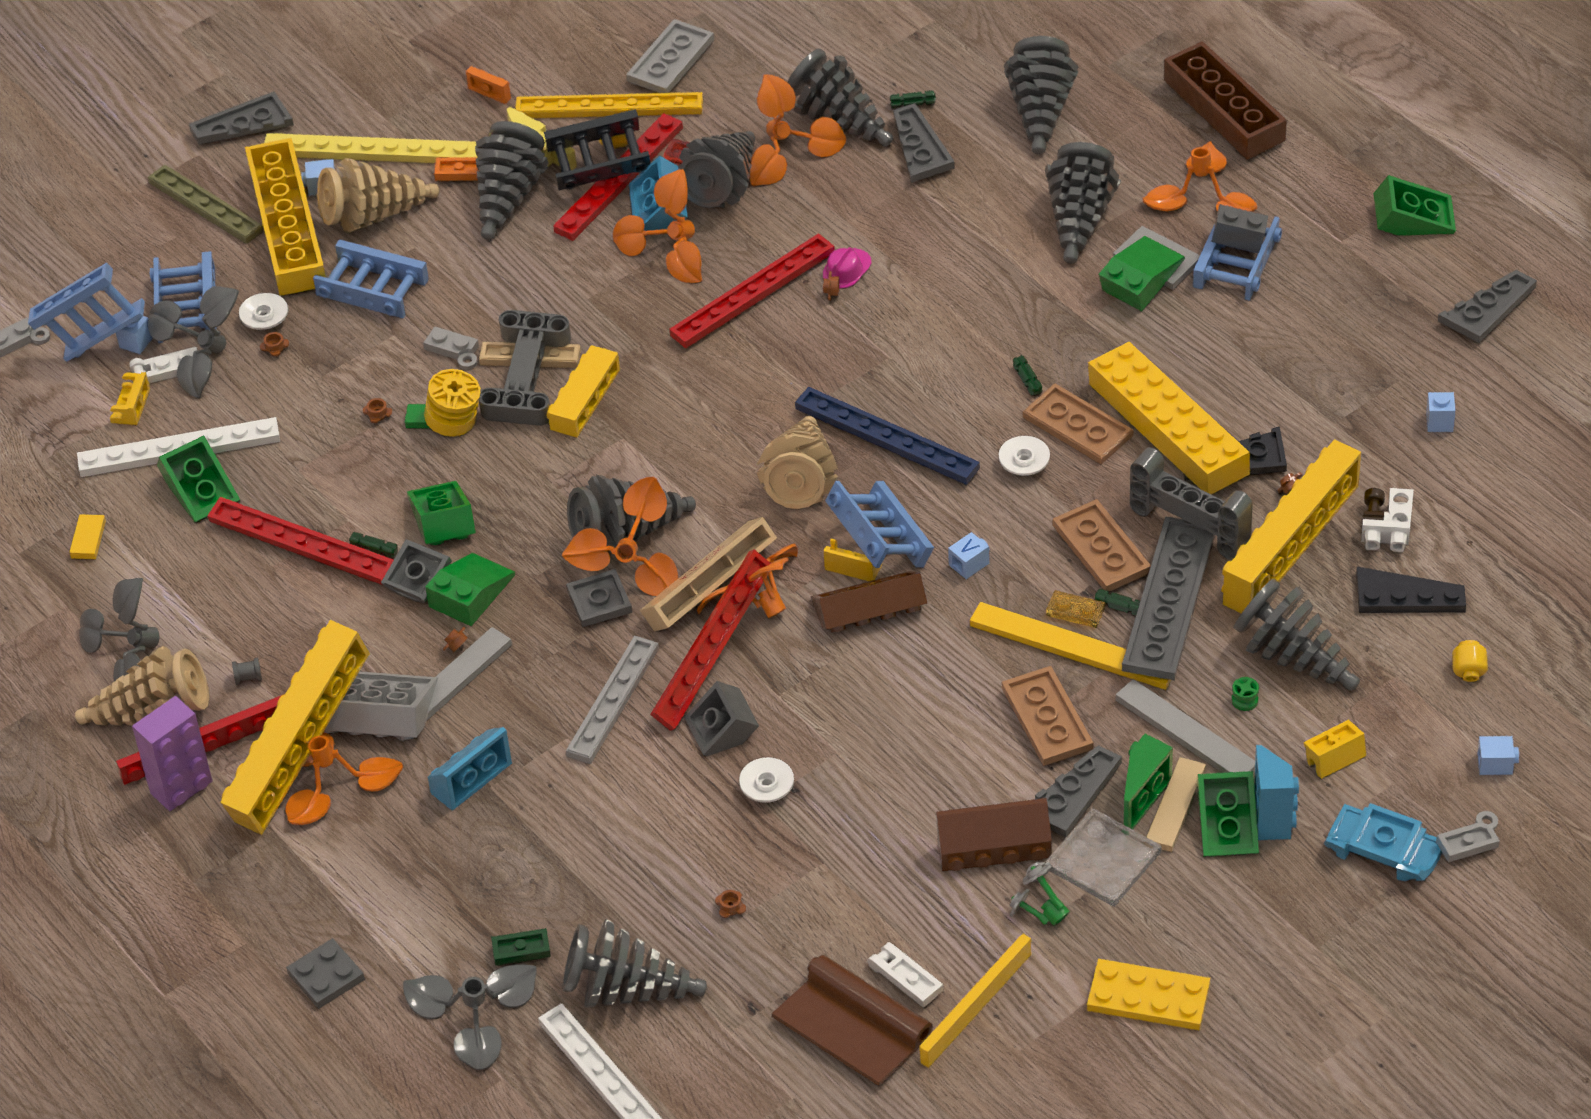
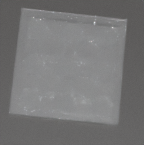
(1103, 857)

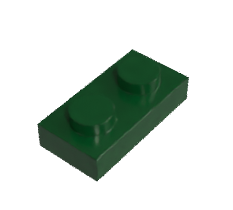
(520, 946)

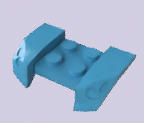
(1386, 839)

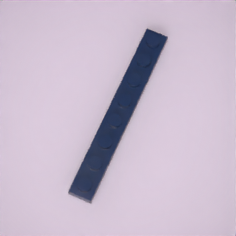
(887, 435)

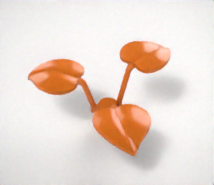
(773, 100)
(1202, 162)
(685, 259)
(589, 549)
(769, 598)
(373, 774)

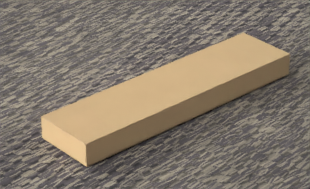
(501, 355)
(1176, 803)

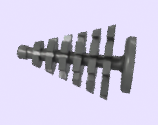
(1040, 83)
(836, 96)
(717, 168)
(508, 169)
(1080, 192)
(602, 509)
(1288, 631)
(611, 966)

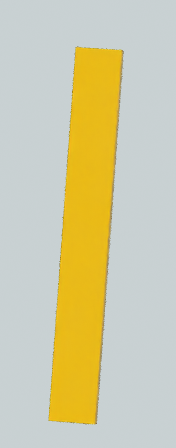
(610, 104)
(1057, 641)

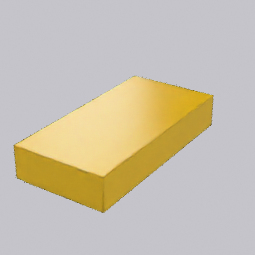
(87, 536)

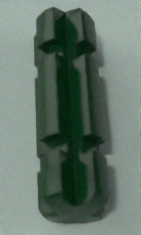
(910, 98)
(1027, 375)
(374, 544)
(1118, 601)

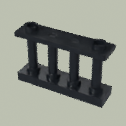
(594, 130)

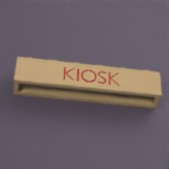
(707, 574)

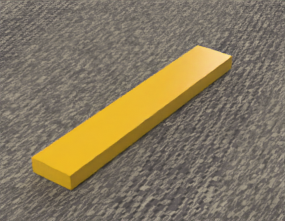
(975, 1000)

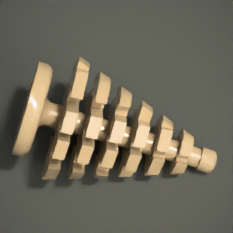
(365, 195)
(798, 466)
(148, 688)

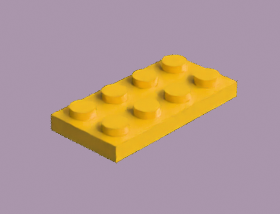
(1148, 994)

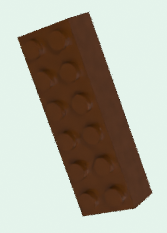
(1225, 100)

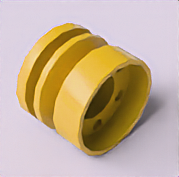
(452, 402)

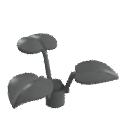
(216, 306)
(125, 602)
(475, 1046)

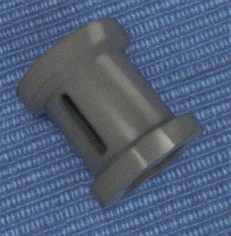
(246, 670)

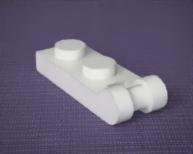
(160, 367)
(906, 974)

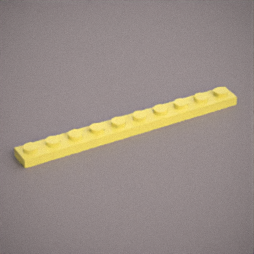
(375, 148)

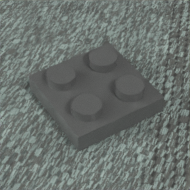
(599, 598)
(325, 973)

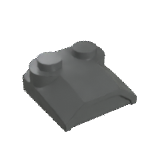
(413, 570)

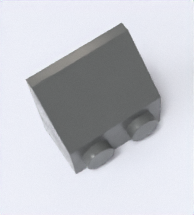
(1239, 228)
(721, 719)

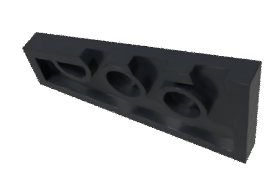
(1265, 451)
(1401, 593)

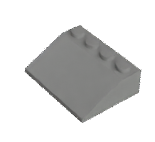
(384, 705)

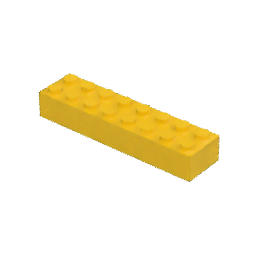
(285, 215)
(1169, 418)
(1292, 524)
(299, 717)

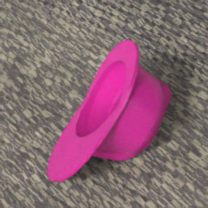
(848, 265)

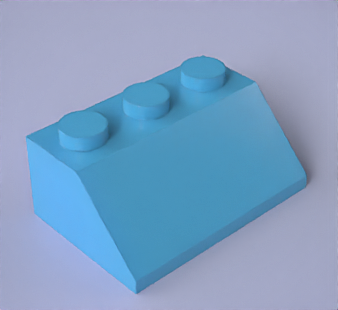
(643, 199)
(471, 768)
(1274, 795)

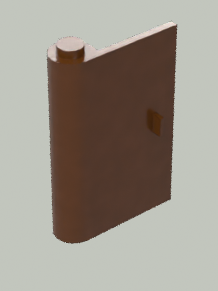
(853, 1020)

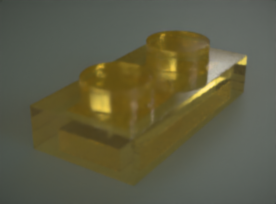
(1075, 608)

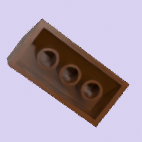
(870, 599)
(994, 834)

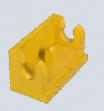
(131, 399)
(848, 563)
(1335, 748)

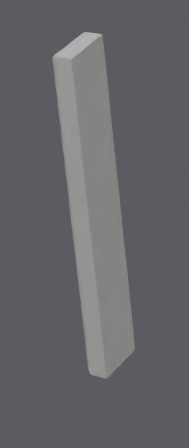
(467, 667)
(612, 699)
(1183, 729)

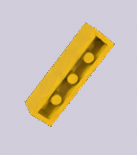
(583, 391)

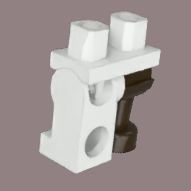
(1389, 526)

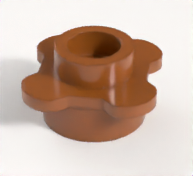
(831, 285)
(274, 343)
(377, 410)
(1287, 482)
(455, 639)
(730, 897)

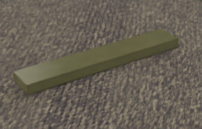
(205, 204)

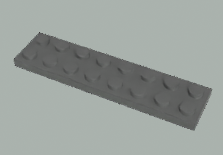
(1168, 600)

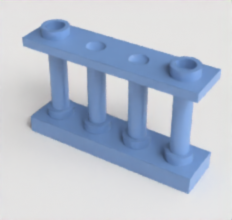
(1212, 255)
(375, 261)
(204, 269)
(82, 291)
(892, 515)

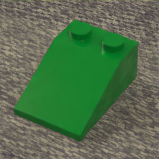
(1412, 209)
(1139, 272)
(196, 477)
(442, 512)
(467, 587)
(1146, 777)
(1227, 813)

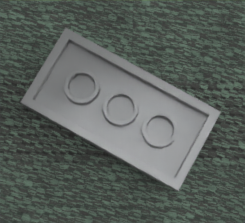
(670, 57)

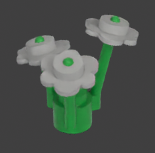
(1053, 908)

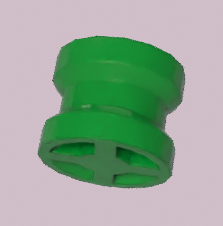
(1242, 687)

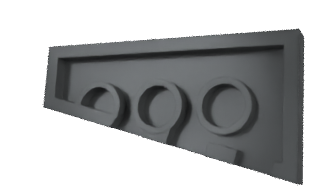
(246, 118)
(920, 144)
(1488, 307)
(1078, 788)

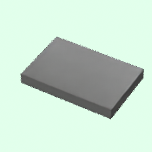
(1183, 270)

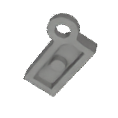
(19, 335)
(453, 346)
(1469, 839)

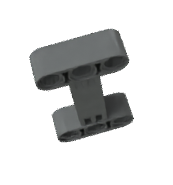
(531, 334)
(1226, 519)

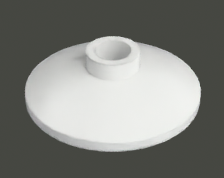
(263, 311)
(1024, 455)
(766, 779)

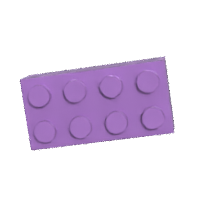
(172, 753)

